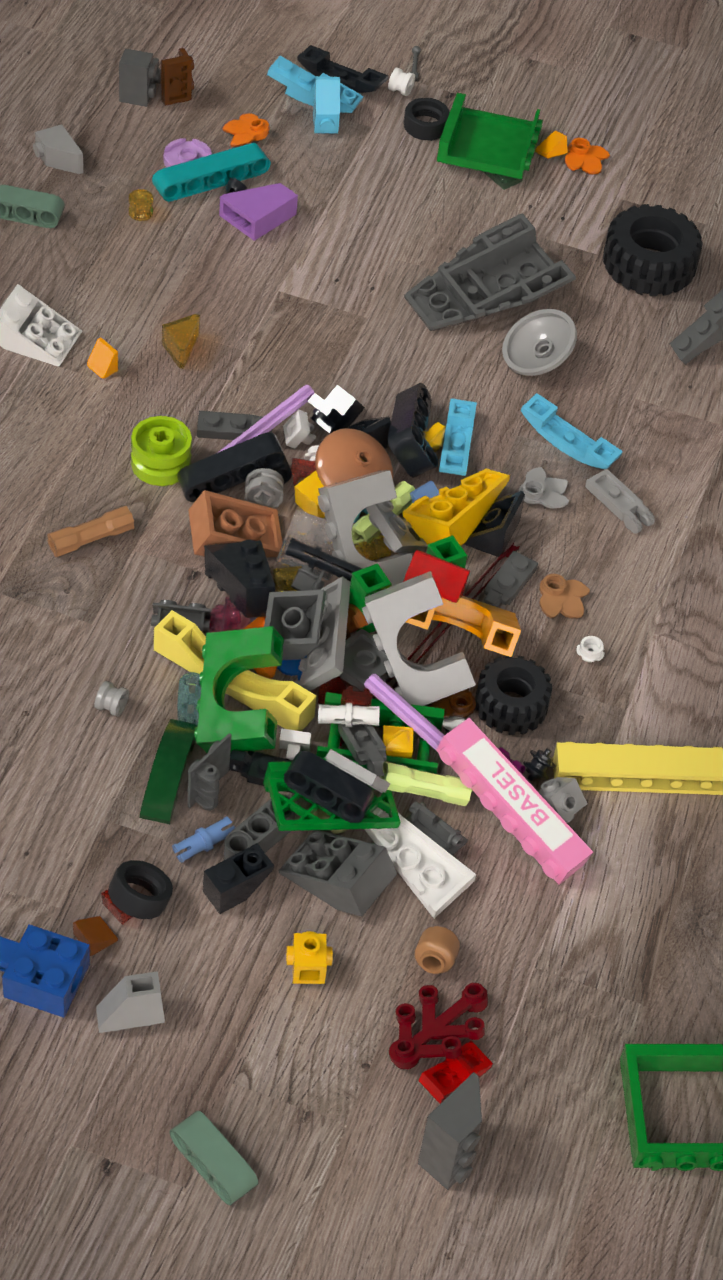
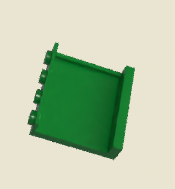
(488, 140)

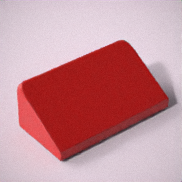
(447, 576)

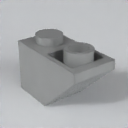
(132, 1004)

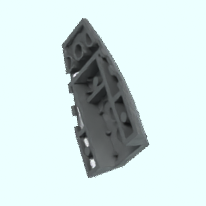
(489, 276)

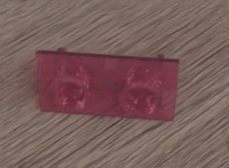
(225, 617)

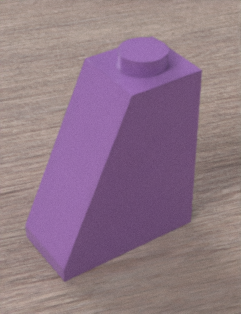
(258, 209)

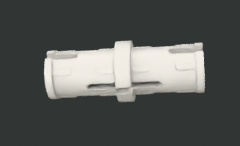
(348, 714)

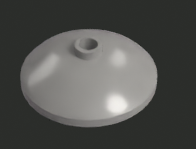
(539, 342)

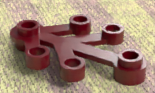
(408, 1050)

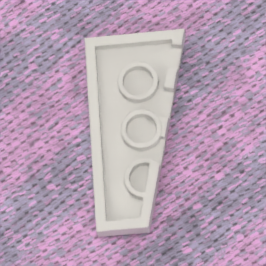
(423, 864)

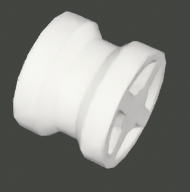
(401, 81)

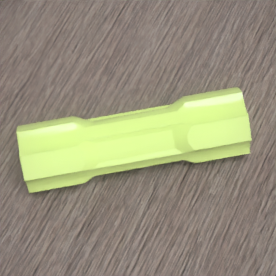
(364, 530)
(427, 784)

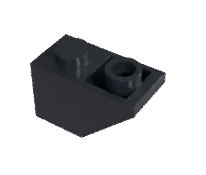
(236, 878)

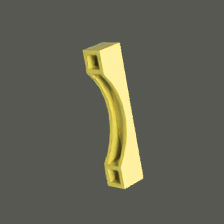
(285, 700)

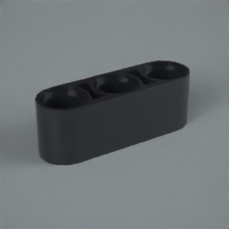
(329, 786)

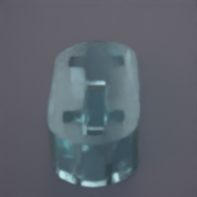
(186, 698)

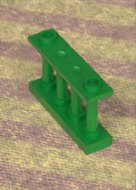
(388, 718)

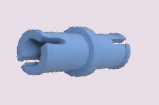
(203, 839)

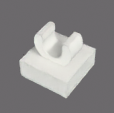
(298, 430)
(294, 742)

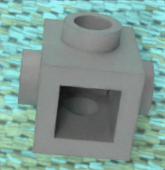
(563, 796)

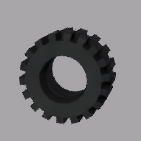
(510, 712)

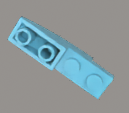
(302, 85)

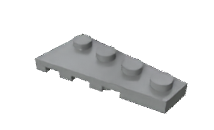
(328, 657)

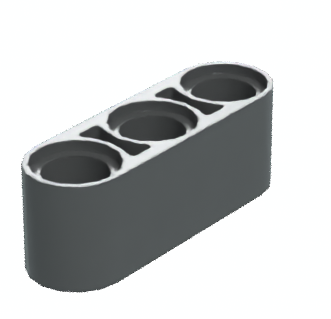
(260, 821)

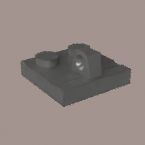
(363, 660)

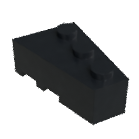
(242, 573)

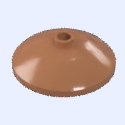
(340, 455)

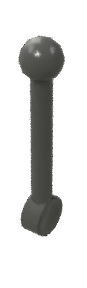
(415, 50)

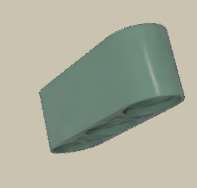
(30, 206)
(214, 1157)

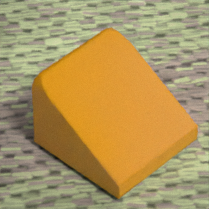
(553, 145)
(103, 359)

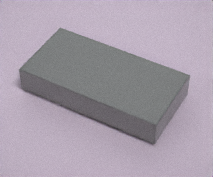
(357, 771)

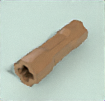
(109, 524)

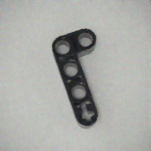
(409, 429)
(233, 465)

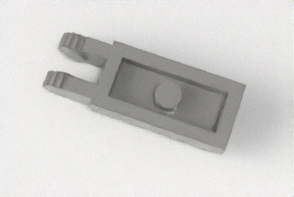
(620, 500)

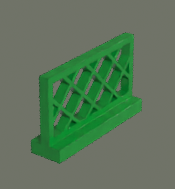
(275, 783)

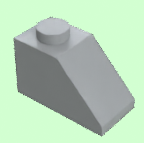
(58, 149)

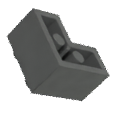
(138, 77)

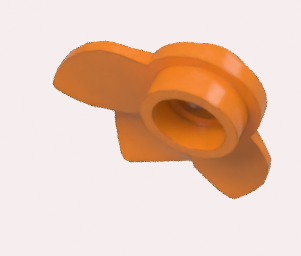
(247, 129)
(585, 156)

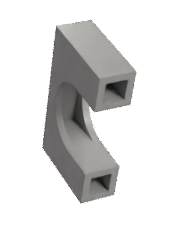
(341, 506)
(389, 611)

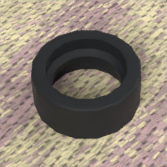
(425, 107)
(133, 902)

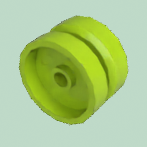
(160, 450)

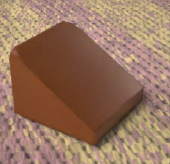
(95, 933)

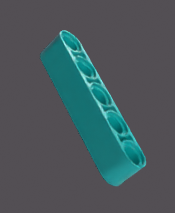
(210, 172)

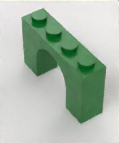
(373, 579)
(224, 658)

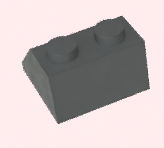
(297, 619)

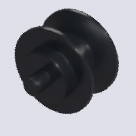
(539, 764)

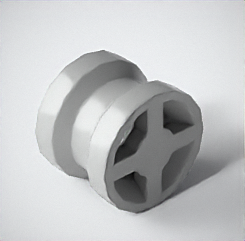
(111, 698)

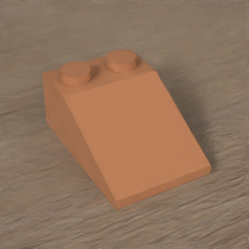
(231, 520)

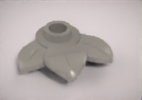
(544, 490)

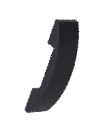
(318, 62)

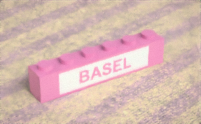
(513, 801)

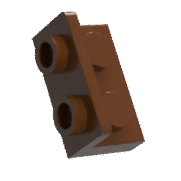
(177, 78)

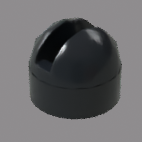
(234, 186)

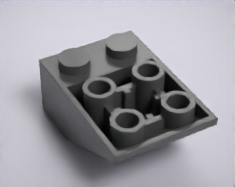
(340, 870)

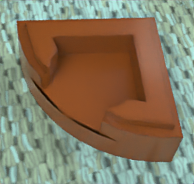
(355, 619)

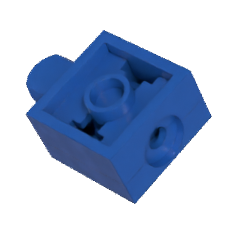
(43, 969)

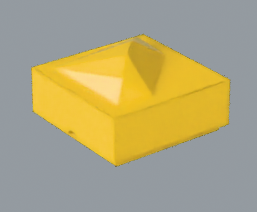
(435, 436)
(398, 741)

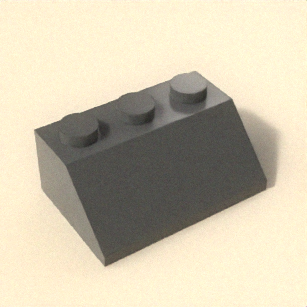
(453, 1135)

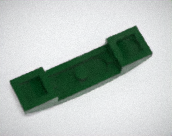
(168, 771)

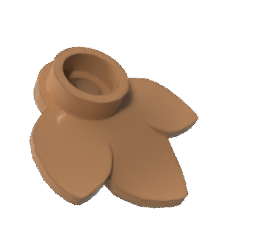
(562, 596)

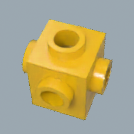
(309, 958)

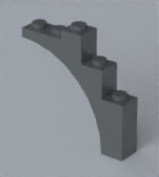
(702, 333)

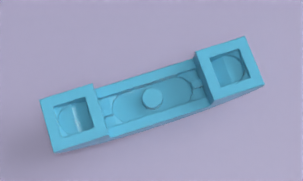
(458, 437)
(567, 438)

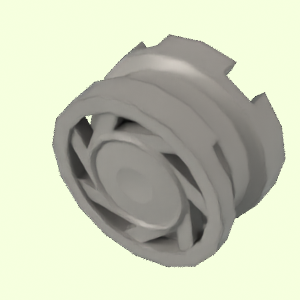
(264, 488)

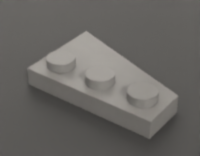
(394, 528)

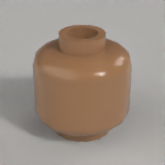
(437, 949)

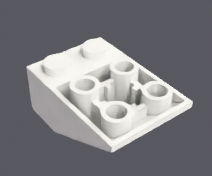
(35, 328)

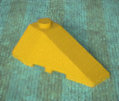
(456, 509)

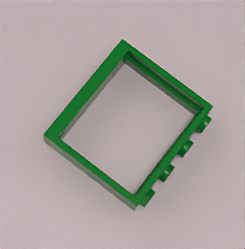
(667, 1058)

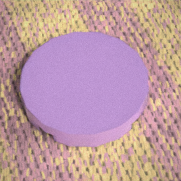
(183, 151)

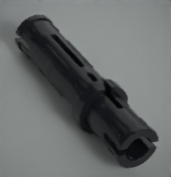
(297, 549)

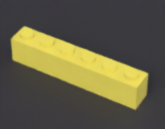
(641, 767)

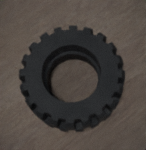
(651, 270)

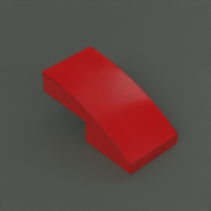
(451, 1073)

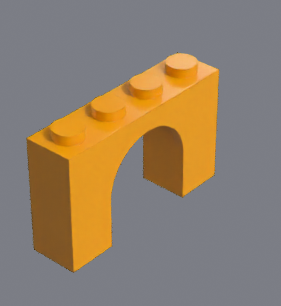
(493, 625)

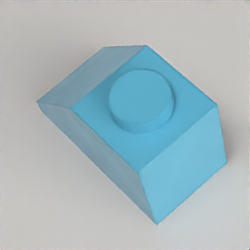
(326, 105)

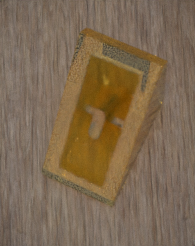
(180, 338)

